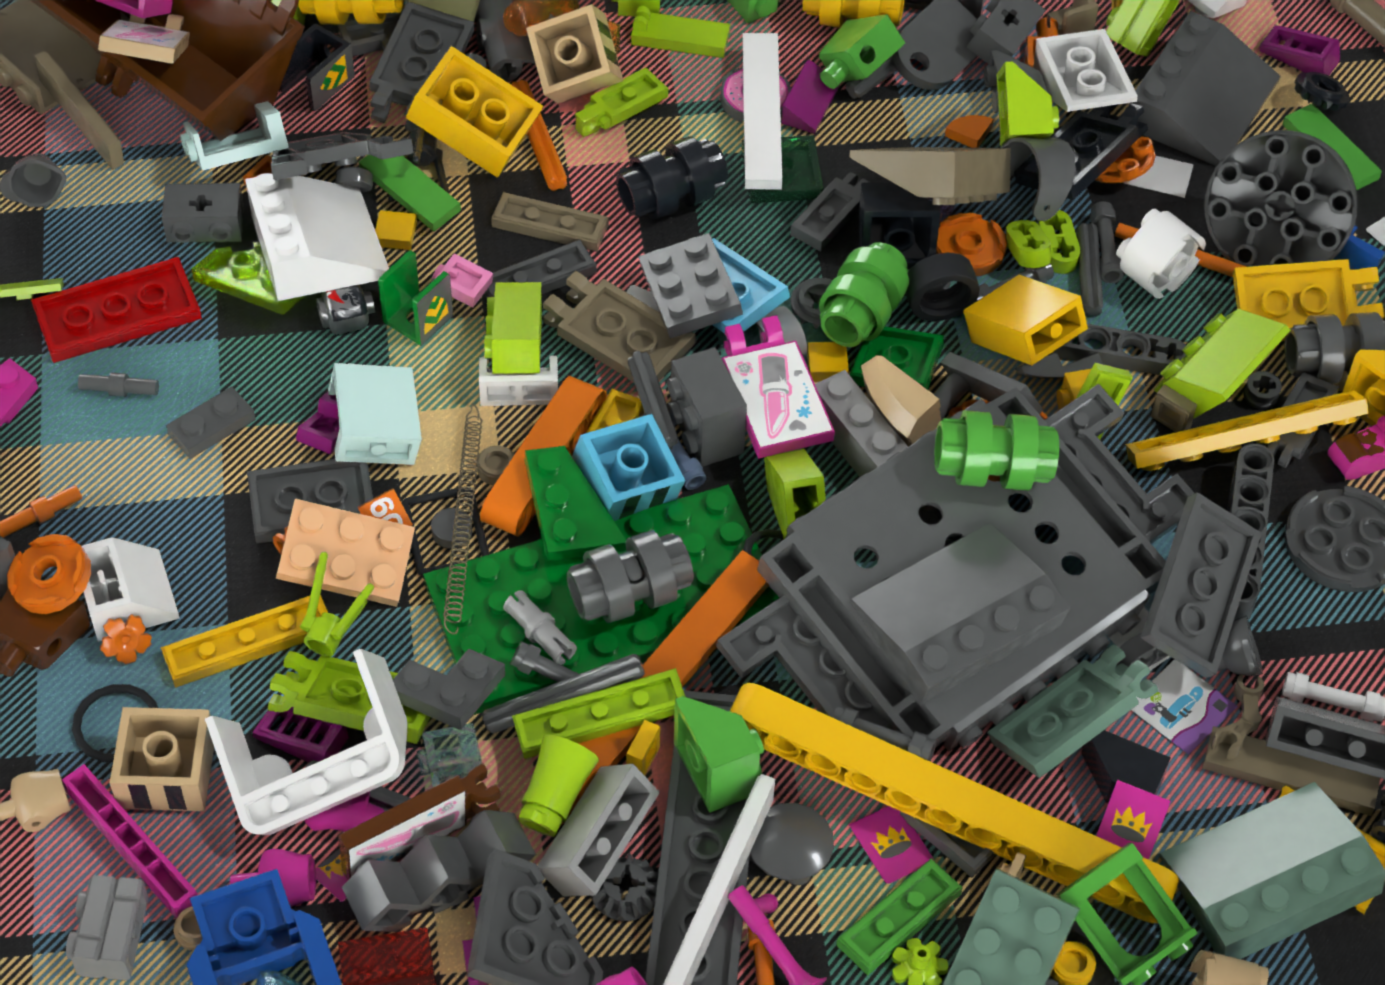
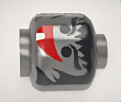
(345, 309)

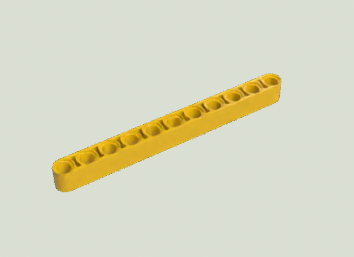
(937, 795)

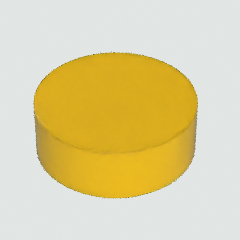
(1074, 965)

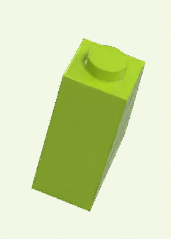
(793, 486)

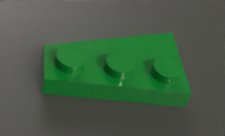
(567, 506)

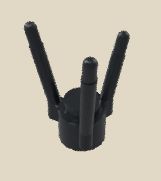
(425, 152)

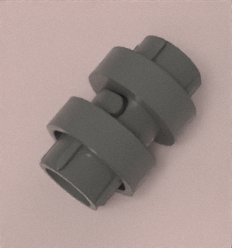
(1328, 348)
(612, 581)

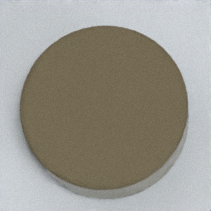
(493, 462)

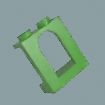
(1174, 927)

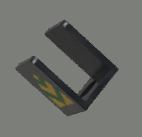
(330, 75)

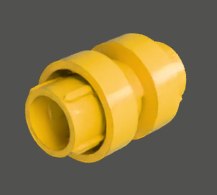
(337, 11)
(835, 11)

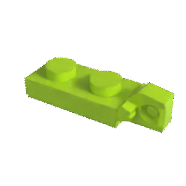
(620, 102)

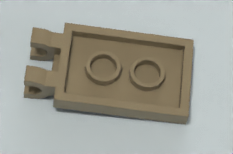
(613, 326)

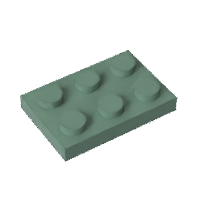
(1013, 935)

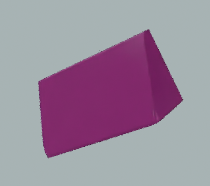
(807, 100)

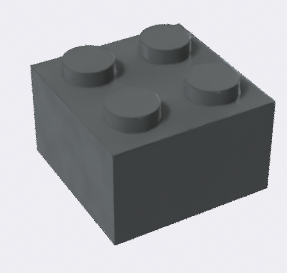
(707, 407)

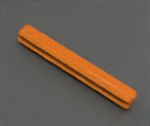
(544, 147)

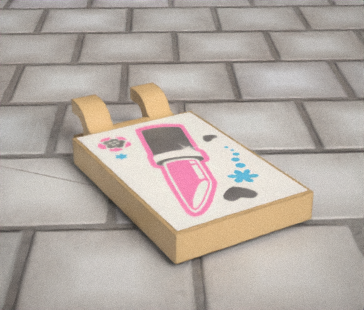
(146, 40)

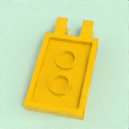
(1304, 289)

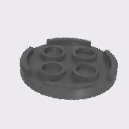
(1339, 538)

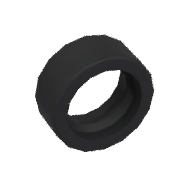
(934, 271)

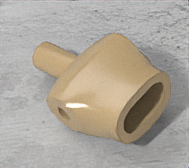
(36, 799)

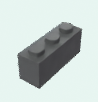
(1327, 736)

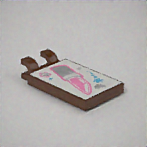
(431, 812)

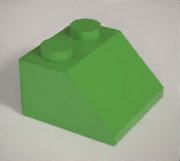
(717, 751)

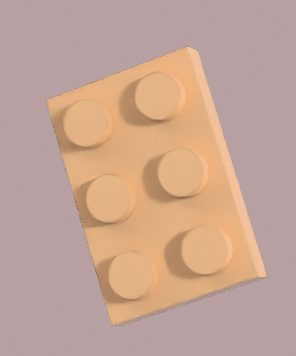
(357, 547)

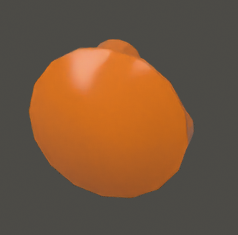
(1131, 163)

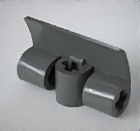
(502, 48)

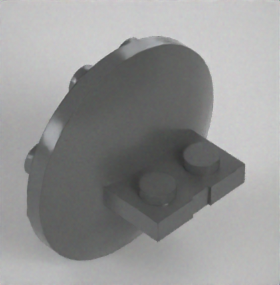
(1281, 200)

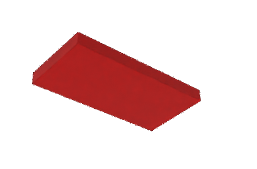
(116, 309)

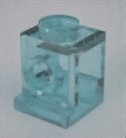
(449, 753)

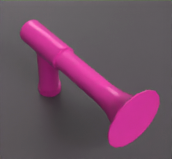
(753, 914)

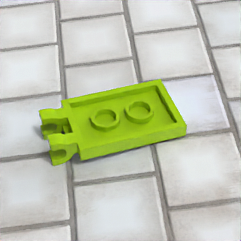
(331, 693)

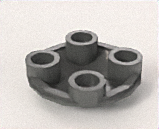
(793, 843)

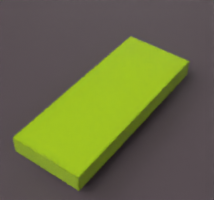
(25, 290)

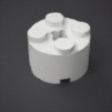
(1160, 252)

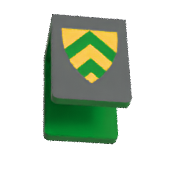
(401, 296)

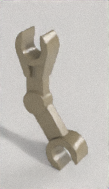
(1236, 732)

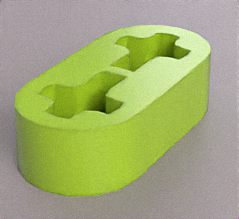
(1065, 240)
(1028, 244)

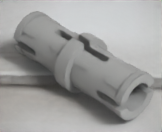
(539, 627)

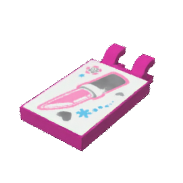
(778, 391)

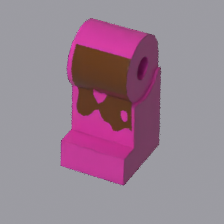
(1360, 452)

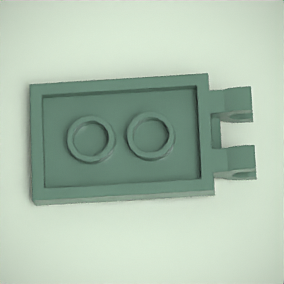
(1072, 711)

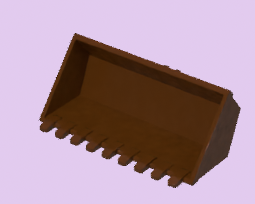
(230, 64)

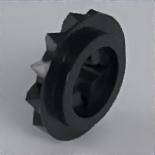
(1322, 90)

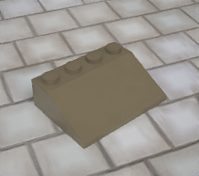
(942, 173)

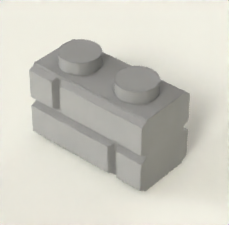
(108, 927)

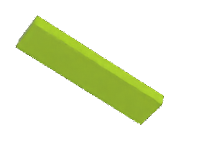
(600, 711)

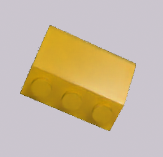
(473, 111)

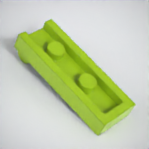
(679, 33)

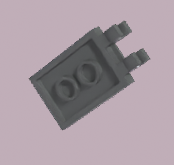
(412, 55)

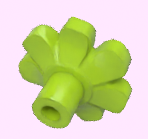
(919, 963)

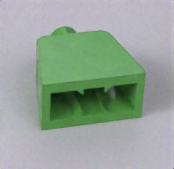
(859, 49)

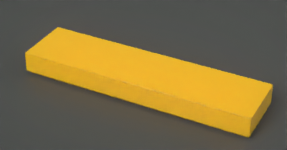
(238, 642)

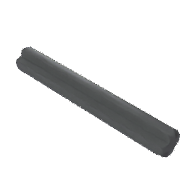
(599, 678)

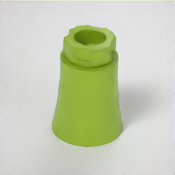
(555, 783)

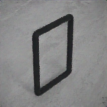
(436, 496)

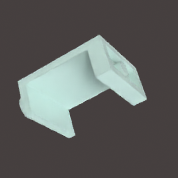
(376, 414)

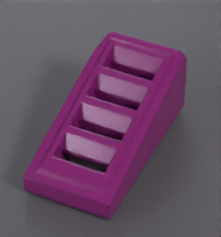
(1312, 53)
(331, 743)

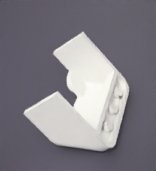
(275, 798)

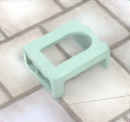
(238, 146)

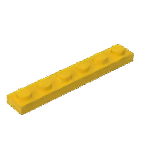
(1258, 427)

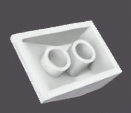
(1083, 71)

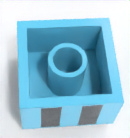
(629, 466)

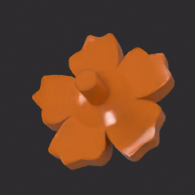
(125, 639)

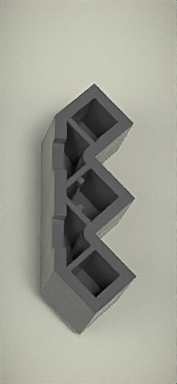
(432, 873)

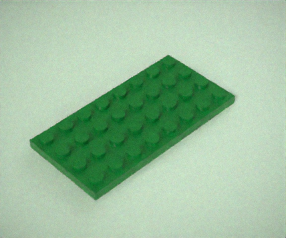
(706, 523)

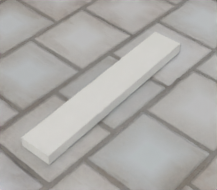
(761, 111)
(722, 883)

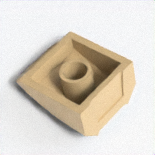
(900, 399)

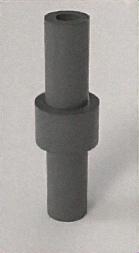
(118, 384)

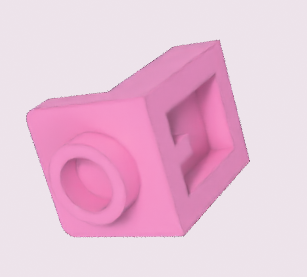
(466, 279)

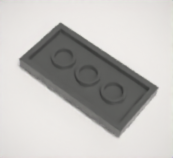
(1201, 585)

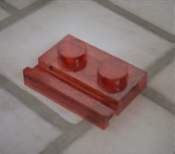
(388, 959)

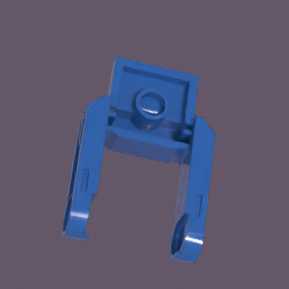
(255, 930)

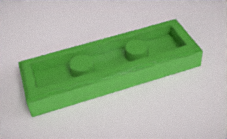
(1315, 123)
(412, 189)
(899, 916)

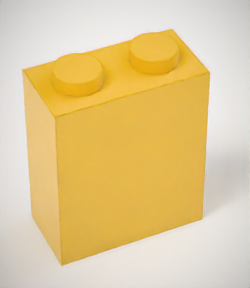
(1025, 319)

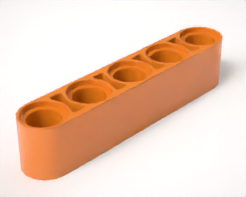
(561, 423)

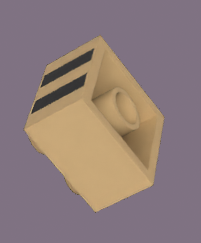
(574, 54)
(162, 759)

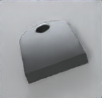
(937, 41)

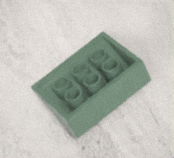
(1274, 871)

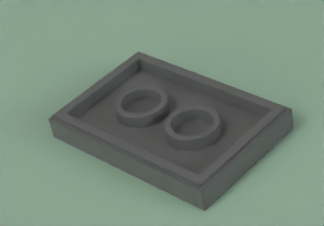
(320, 482)

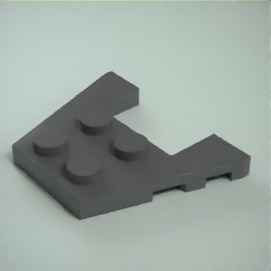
(342, 147)

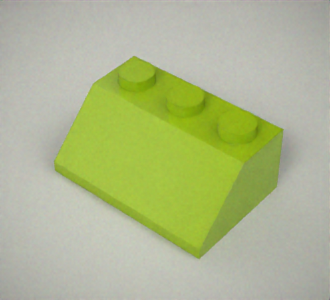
(1222, 358)

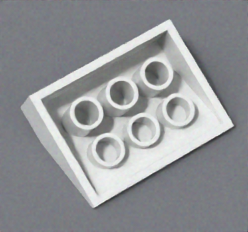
(314, 235)

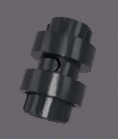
(658, 182)

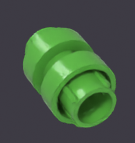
(864, 294)
(1016, 452)

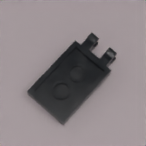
(1096, 142)

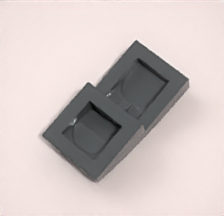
(1051, 367)

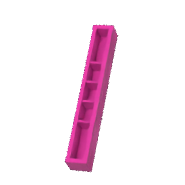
(129, 840)

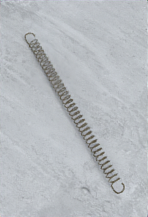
(462, 515)

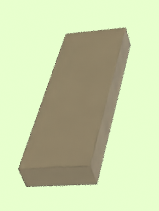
(549, 221)

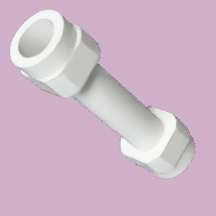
(1298, 687)

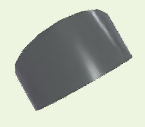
(1056, 171)

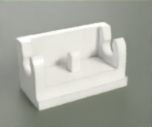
(517, 387)

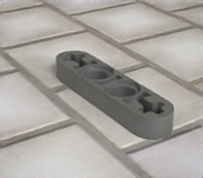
(1113, 354)

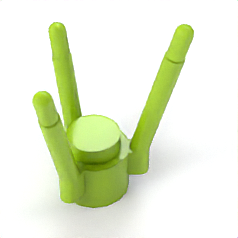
(327, 631)

